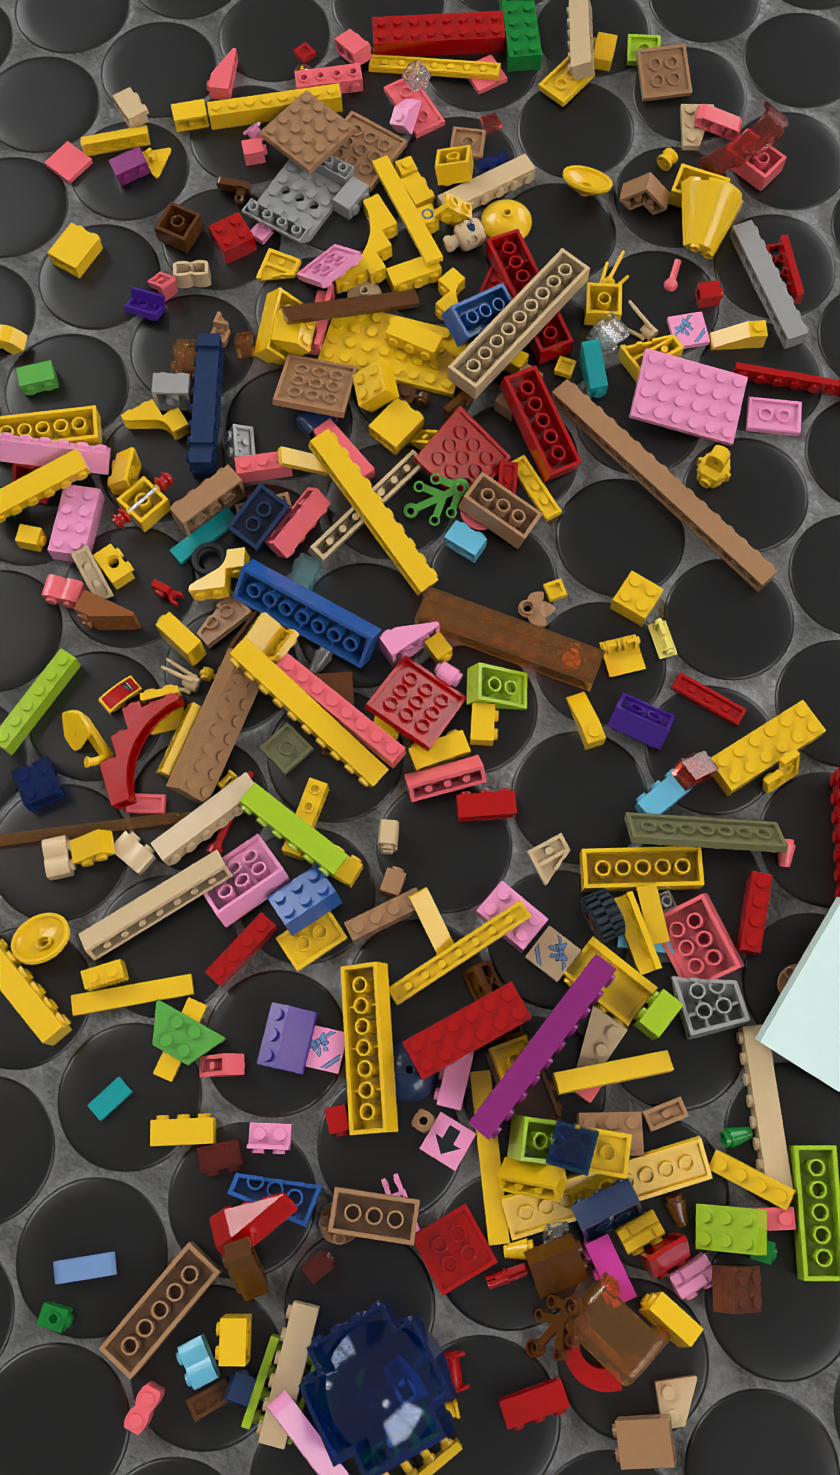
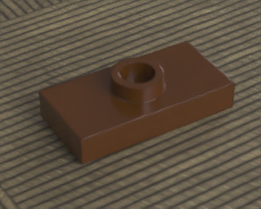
(207, 1400)

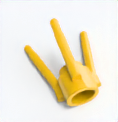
(609, 279)

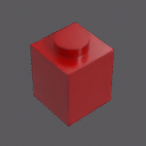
(709, 294)
(337, 1120)

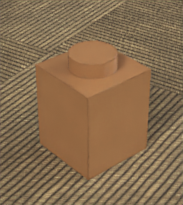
(393, 882)

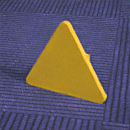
(156, 160)

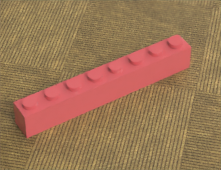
(344, 713)

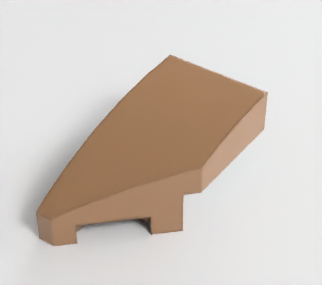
(222, 327)

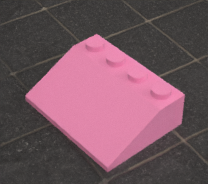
(254, 878)

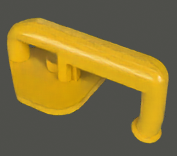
(76, 732)

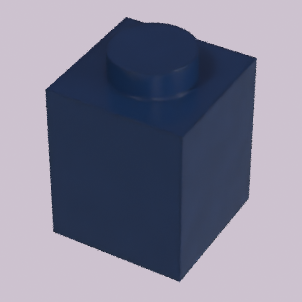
(239, 1388)

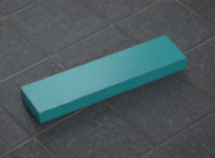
(206, 533)

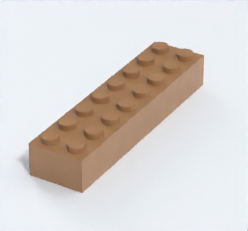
(213, 733)

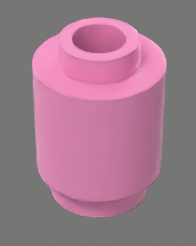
(448, 674)

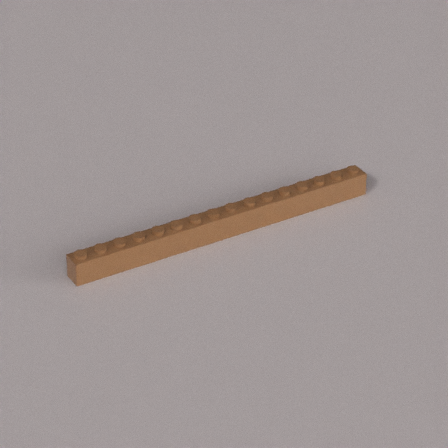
(664, 486)

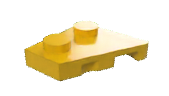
(278, 266)

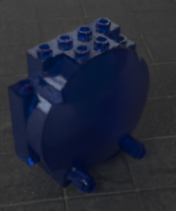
(378, 1390)

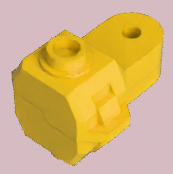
(714, 467)

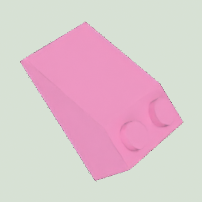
(406, 640)

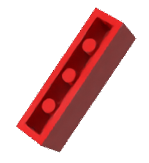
(754, 913)
(241, 950)

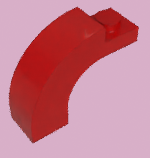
(590, 1375)

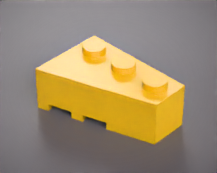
(632, 355)

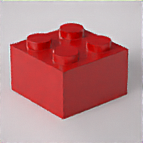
(232, 238)

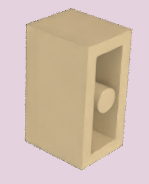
(130, 108)

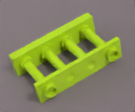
(259, 1392)

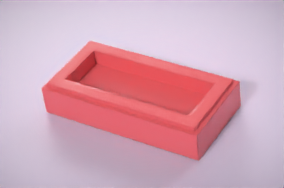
(148, 804)

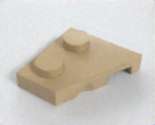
(548, 856)
(675, 1397)

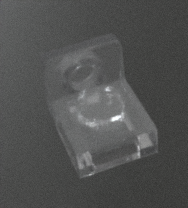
(555, 1230)

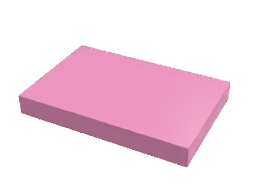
(773, 416)

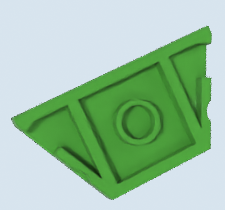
(182, 1035)

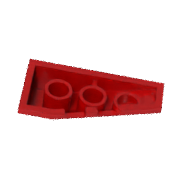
(250, 1219)

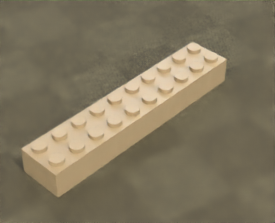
(518, 323)

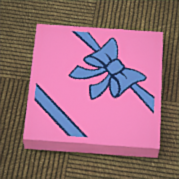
(689, 329)
(326, 1050)

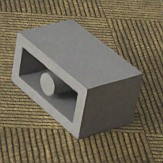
(350, 198)

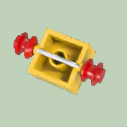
(144, 502)

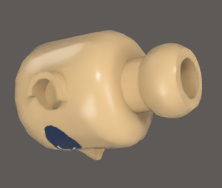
(466, 235)

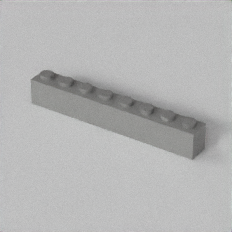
(768, 284)

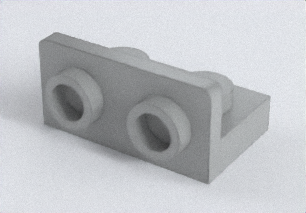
(240, 442)

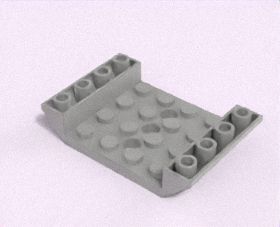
(296, 218)

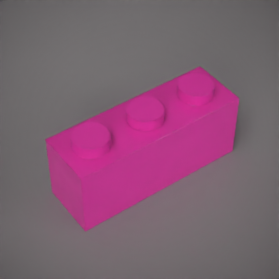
(605, 1259)

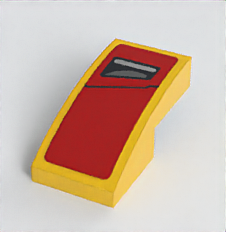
(119, 694)

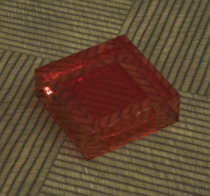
(490, 122)

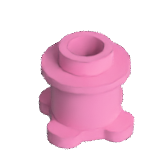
(253, 131)

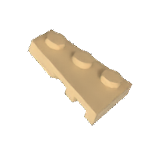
(690, 134)

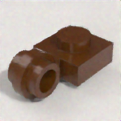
(409, 395)

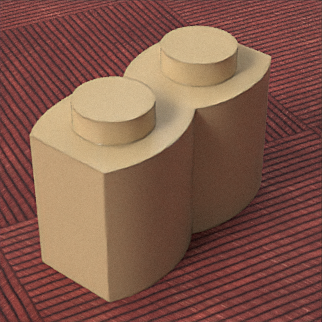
(192, 274)
(388, 836)
(133, 853)
(58, 857)

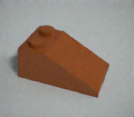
(104, 614)

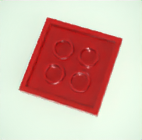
(454, 1249)

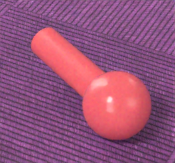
(671, 284)

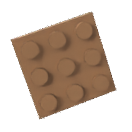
(663, 72)

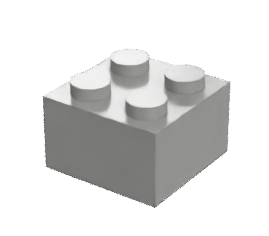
(172, 391)

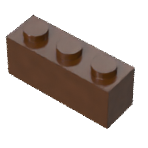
(245, 1269)

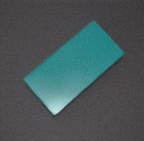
(110, 1098)

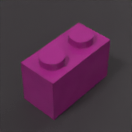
(129, 166)

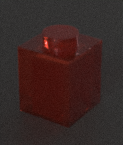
(318, 1265)

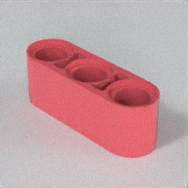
(718, 121)

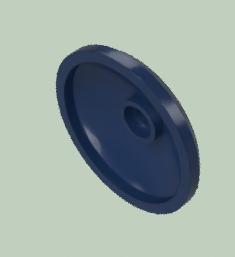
(410, 1086)

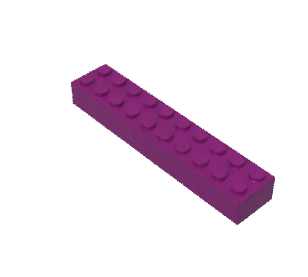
(542, 1046)

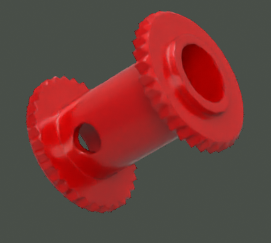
(452, 1358)

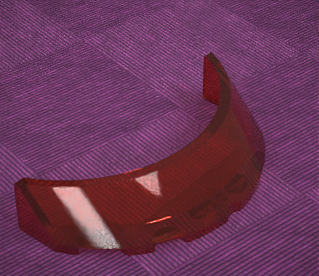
(749, 144)

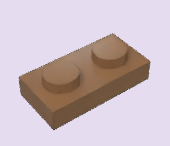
(665, 1114)

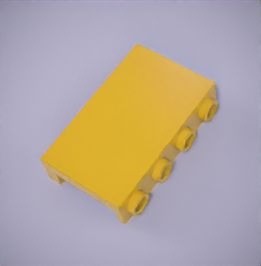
(625, 993)

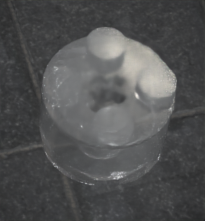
(609, 333)

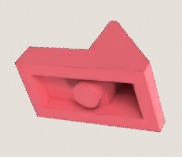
(164, 284)

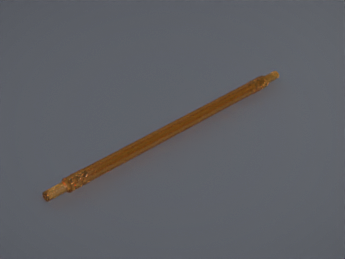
(82, 829)

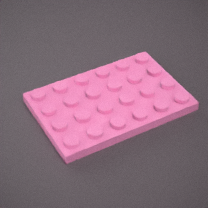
(688, 397)

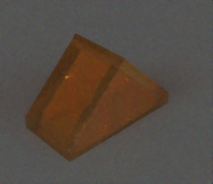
(245, 344)

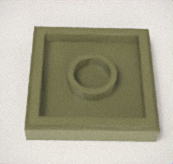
(286, 748)

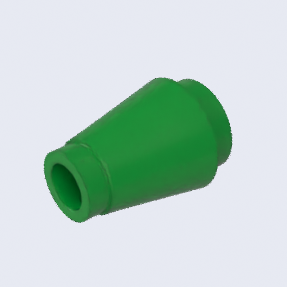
(735, 1136)

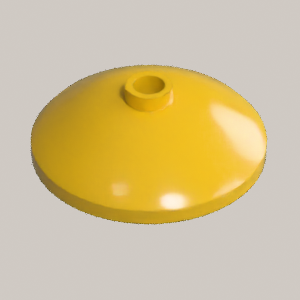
(587, 180)
(497, 222)
(40, 938)

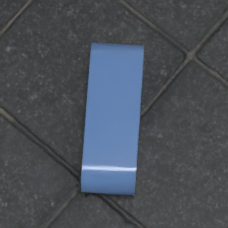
(84, 1267)

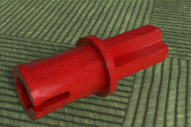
(506, 1276)

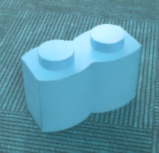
(198, 1362)

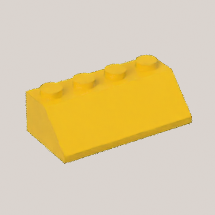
(264, 347)

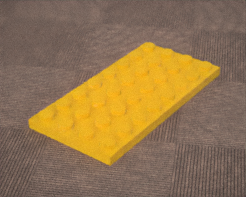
(362, 341)

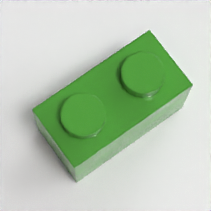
(37, 378)

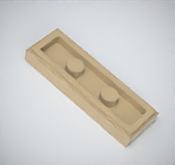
(91, 572)

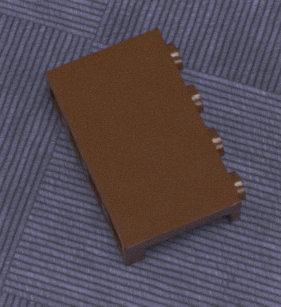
(540, 1098)

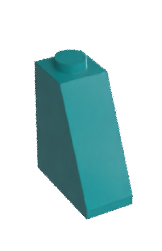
(593, 368)

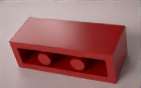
(486, 805)
(534, 1403)

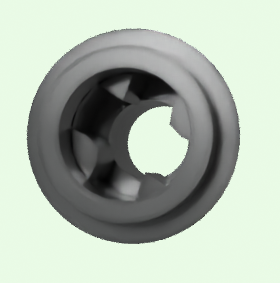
(320, 660)

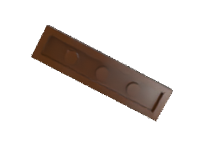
(481, 986)

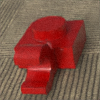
(163, 590)

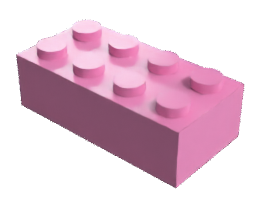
(76, 521)

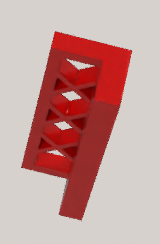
(789, 267)

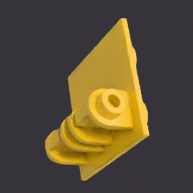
(622, 655)

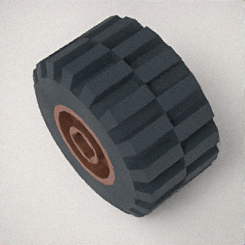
(603, 915)

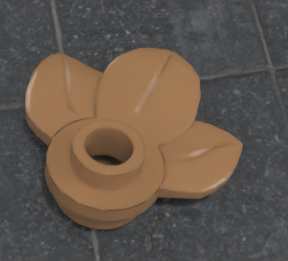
(538, 609)

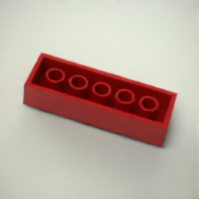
(540, 423)
(467, 1030)

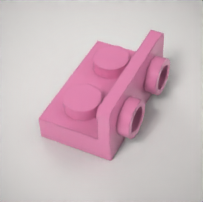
(269, 1136)

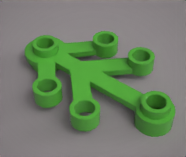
(439, 497)

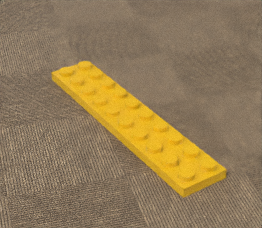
(649, 1174)

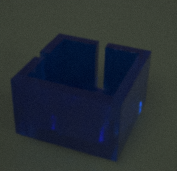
(38, 784)
(573, 1147)

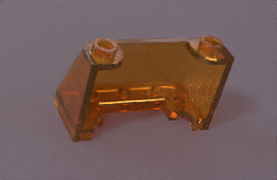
(616, 1333)

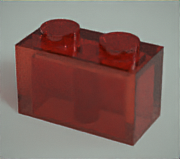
(694, 769)
(220, 1156)

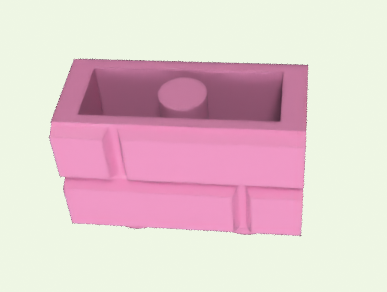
(691, 1277)

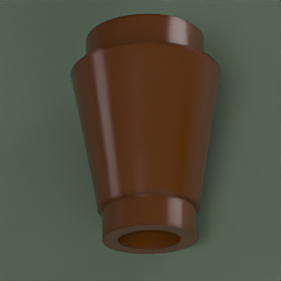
(677, 1208)

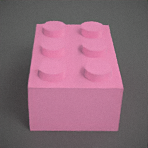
(501, 899)

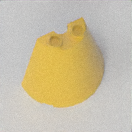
(708, 213)

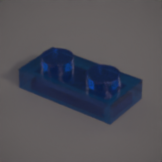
(491, 162)

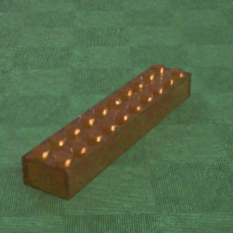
(511, 638)

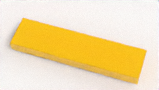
(536, 489)
(431, 920)
(167, 1064)

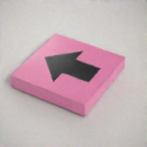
(447, 1141)

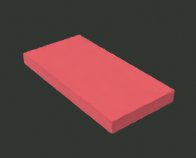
(428, 116)

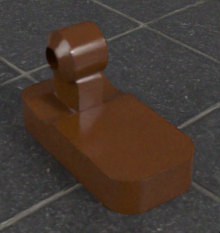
(239, 186)

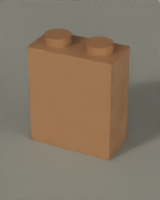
(644, 1441)

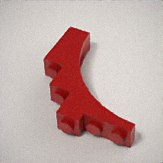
(141, 721)

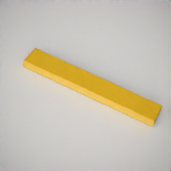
(132, 994)
(612, 1072)

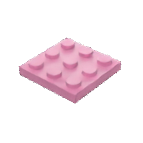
(329, 266)

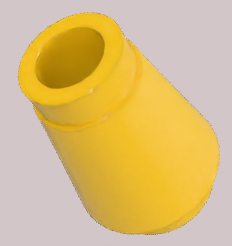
(516, 1249)

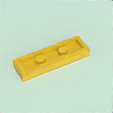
(300, 460)
(653, 912)

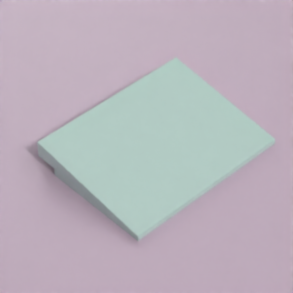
(807, 1012)

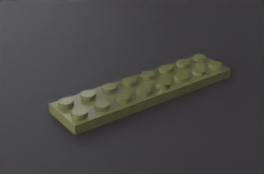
(705, 832)

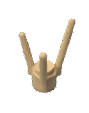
(648, 330)
(190, 681)

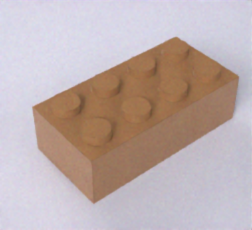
(208, 500)
(499, 510)
(374, 1215)

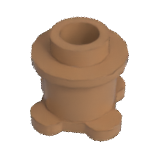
(430, 1120)

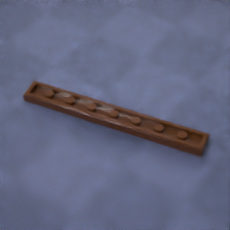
(350, 307)

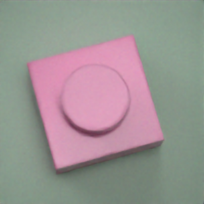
(261, 233)

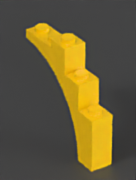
(378, 248)

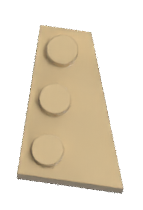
(600, 1038)

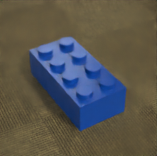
(474, 314)

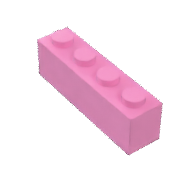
(453, 1084)

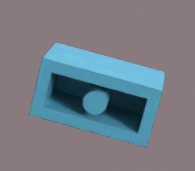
(465, 541)

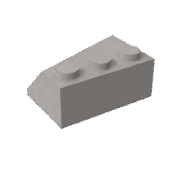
(709, 1005)

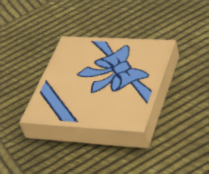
(553, 954)

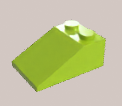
(496, 686)

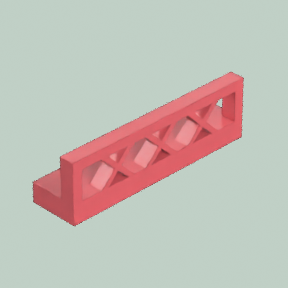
(322, 325)

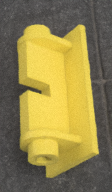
(662, 639)

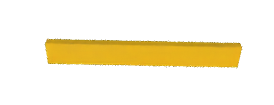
(437, 67)
(407, 211)
(459, 952)
(489, 1166)

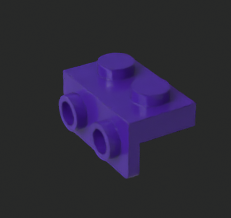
(145, 304)

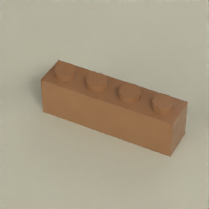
(381, 917)

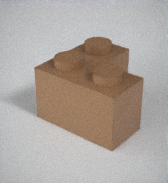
(647, 192)

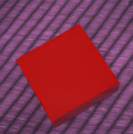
(304, 53)

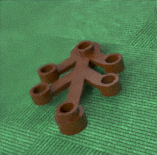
(572, 1310)

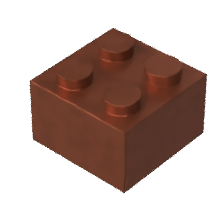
(736, 1288)

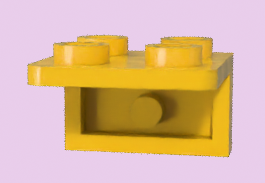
(272, 637)
(172, 721)

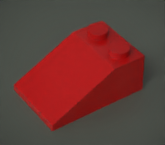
(665, 1255)

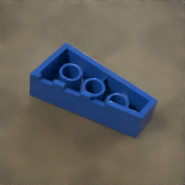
(253, 1188)

